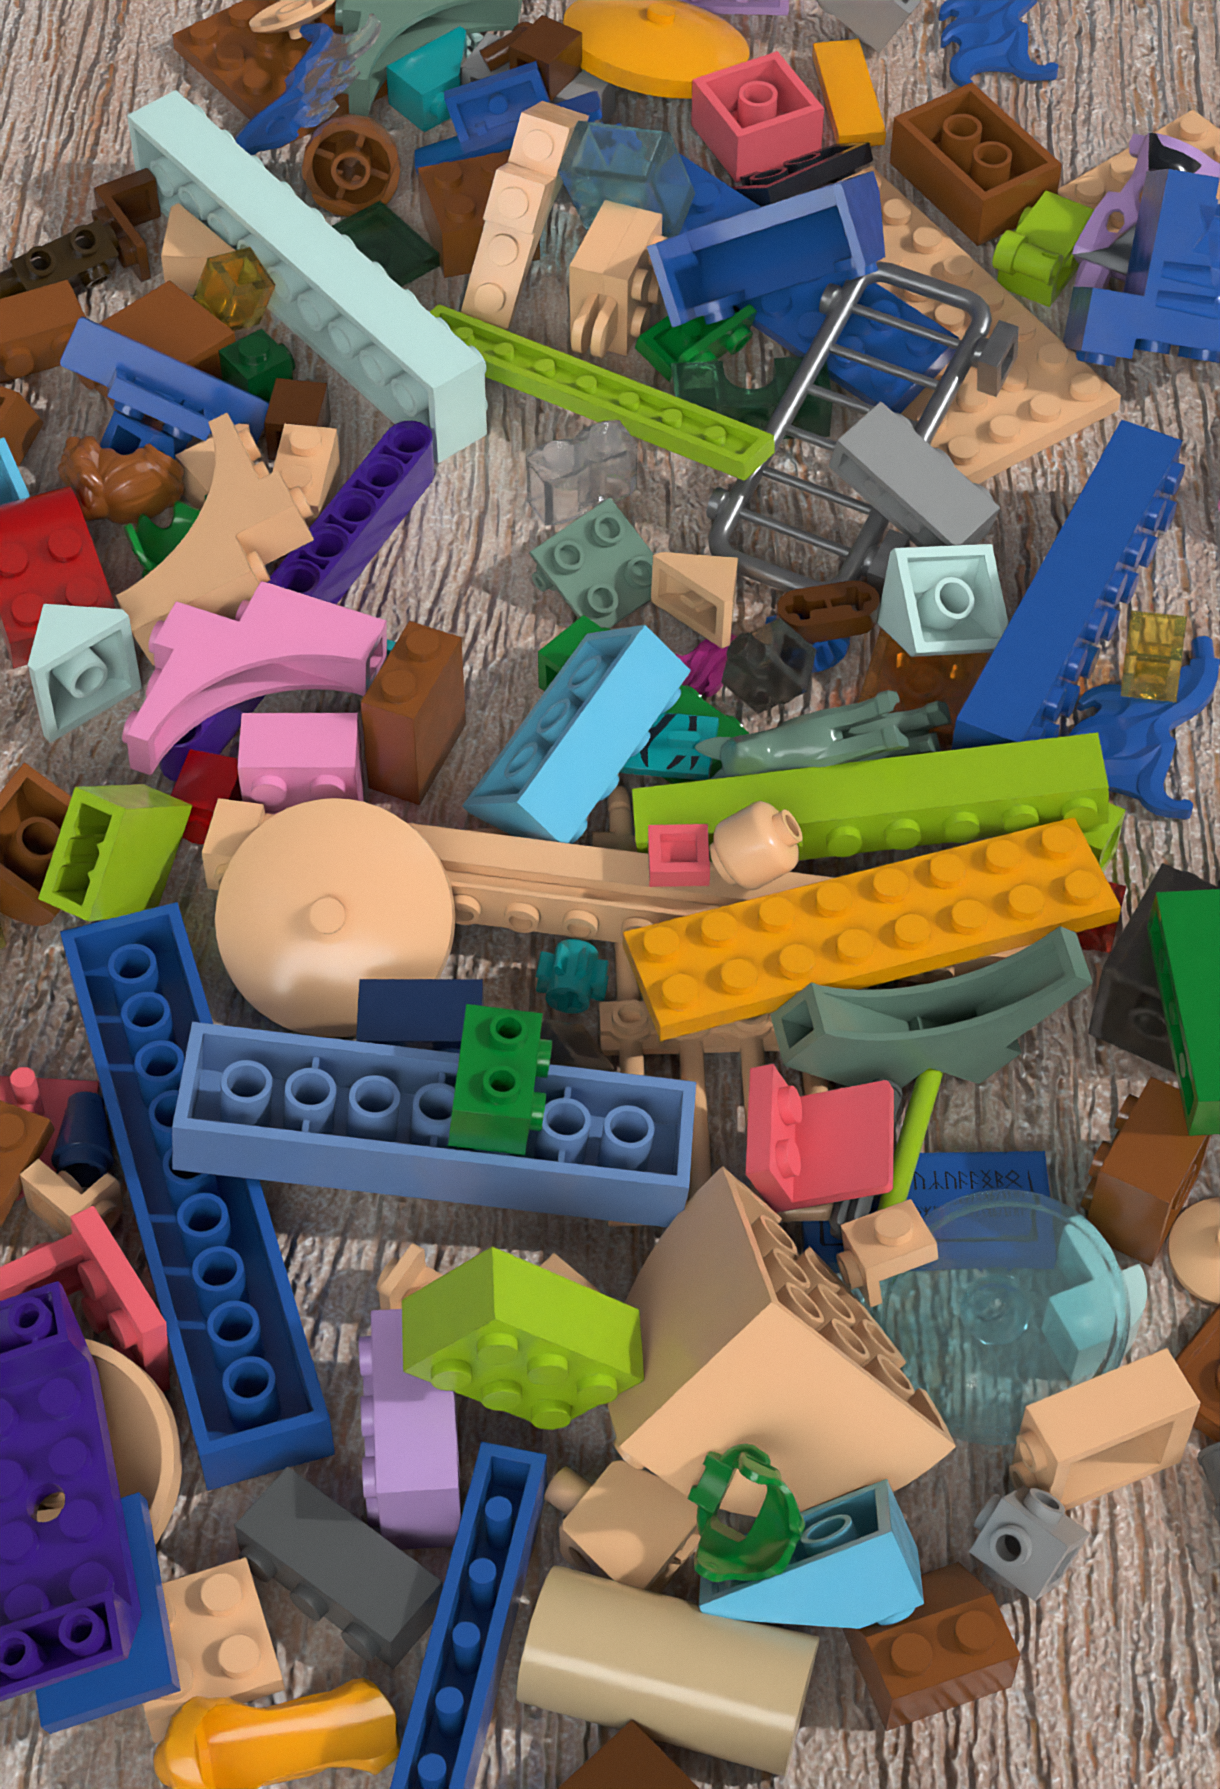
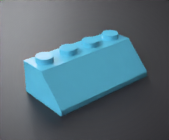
(579, 736)

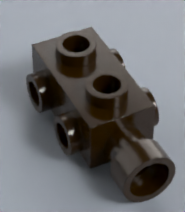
(79, 261)

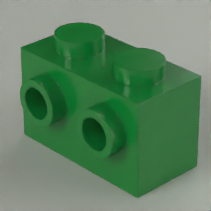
(497, 1080)

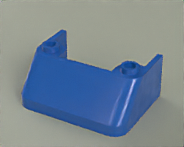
(770, 249)

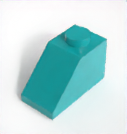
(421, 77)

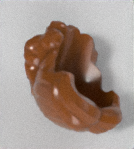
(117, 484)

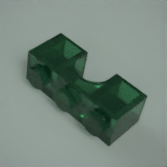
(708, 387)

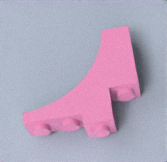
(270, 647)

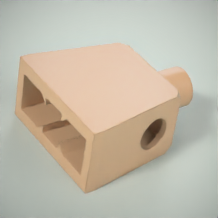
(624, 1525)

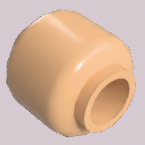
(756, 845)

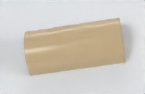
(675, 1672)

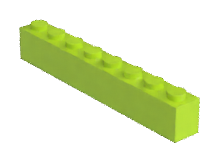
(903, 798)

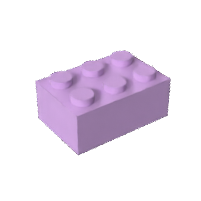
(409, 1445)

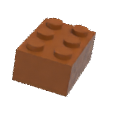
(972, 162)

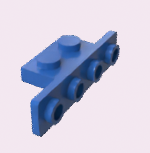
(489, 114)
(158, 384)

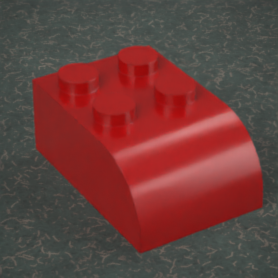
(45, 561)

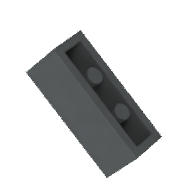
(338, 1568)

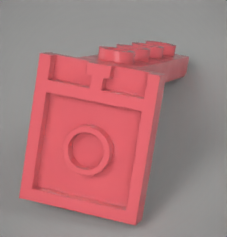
(112, 1291)

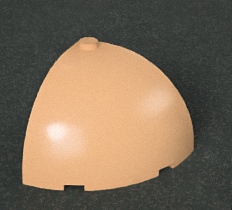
(767, 1355)

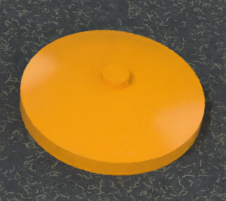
(654, 44)

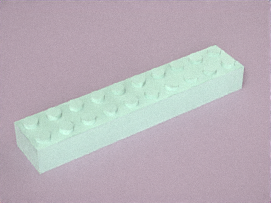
(324, 284)

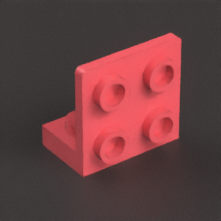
(818, 1143)

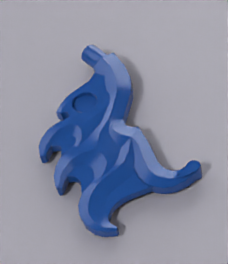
(991, 40)
(1137, 730)

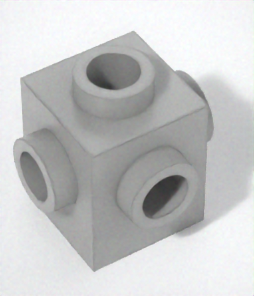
(1027, 1540)

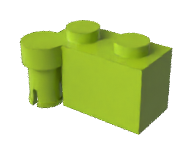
(1038, 255)

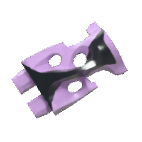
(1108, 253)

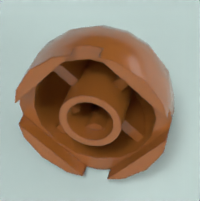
(351, 164)

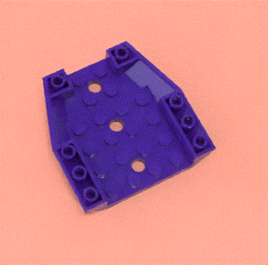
(72, 1579)

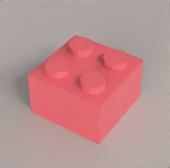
(756, 115)

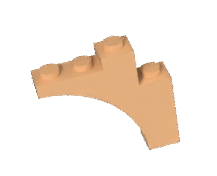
(518, 212)
(240, 529)

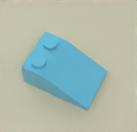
(845, 1572)

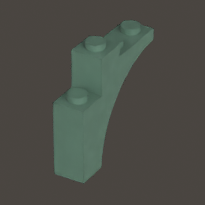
(410, 26)
(949, 1025)

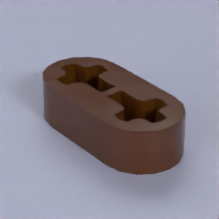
(829, 610)

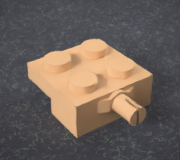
(216, 1641)

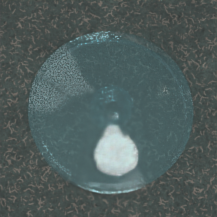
(1007, 1311)

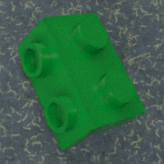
(695, 340)

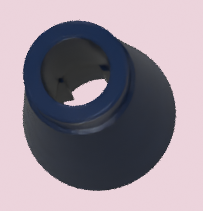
(83, 1140)

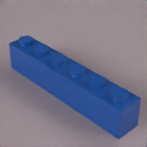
(473, 1621)

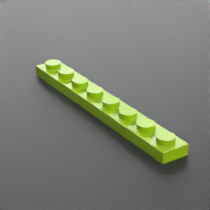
(610, 396)

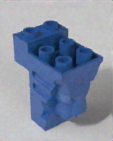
(1169, 281)

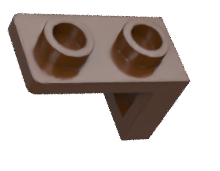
(123, 206)

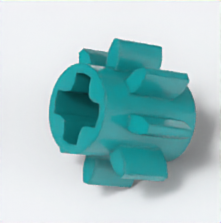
(572, 976)

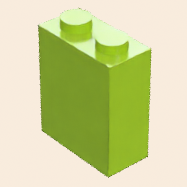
(114, 851)

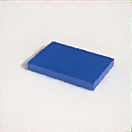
(151, 1662)

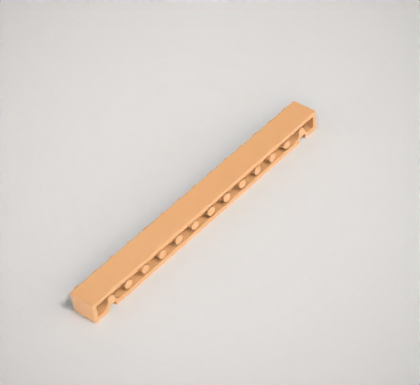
(548, 883)

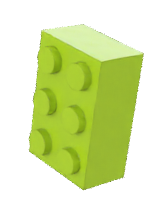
(521, 1339)

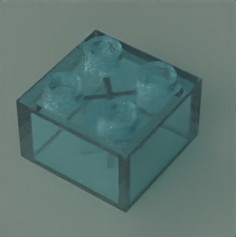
(626, 168)

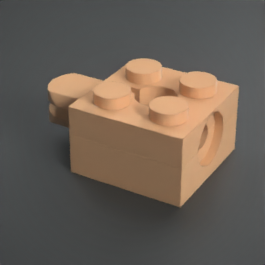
(614, 280)

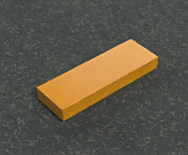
(848, 92)

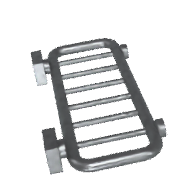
(991, 356)

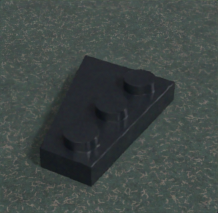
(805, 173)

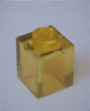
(235, 288)
(1153, 656)

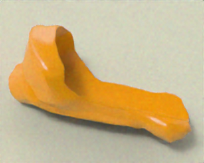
(248, 1747)

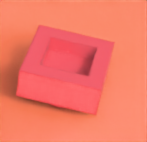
(678, 855)

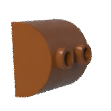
(29, 829)

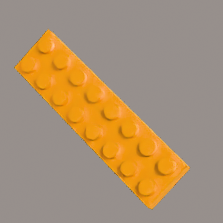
(868, 927)

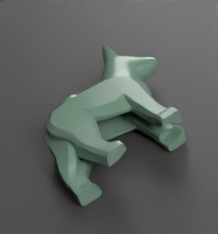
(832, 738)

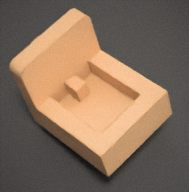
(884, 1247)

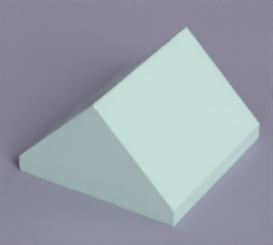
(943, 600)
(81, 665)

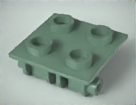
(597, 566)

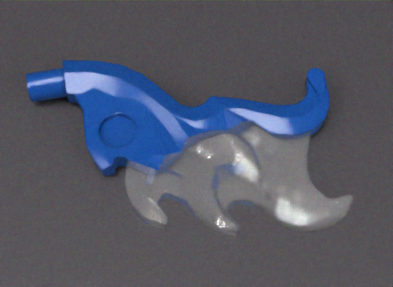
(310, 86)

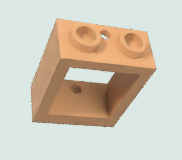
(1106, 1431)

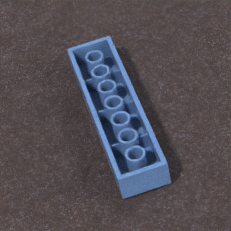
(383, 1121)

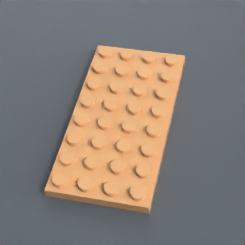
(1047, 387)

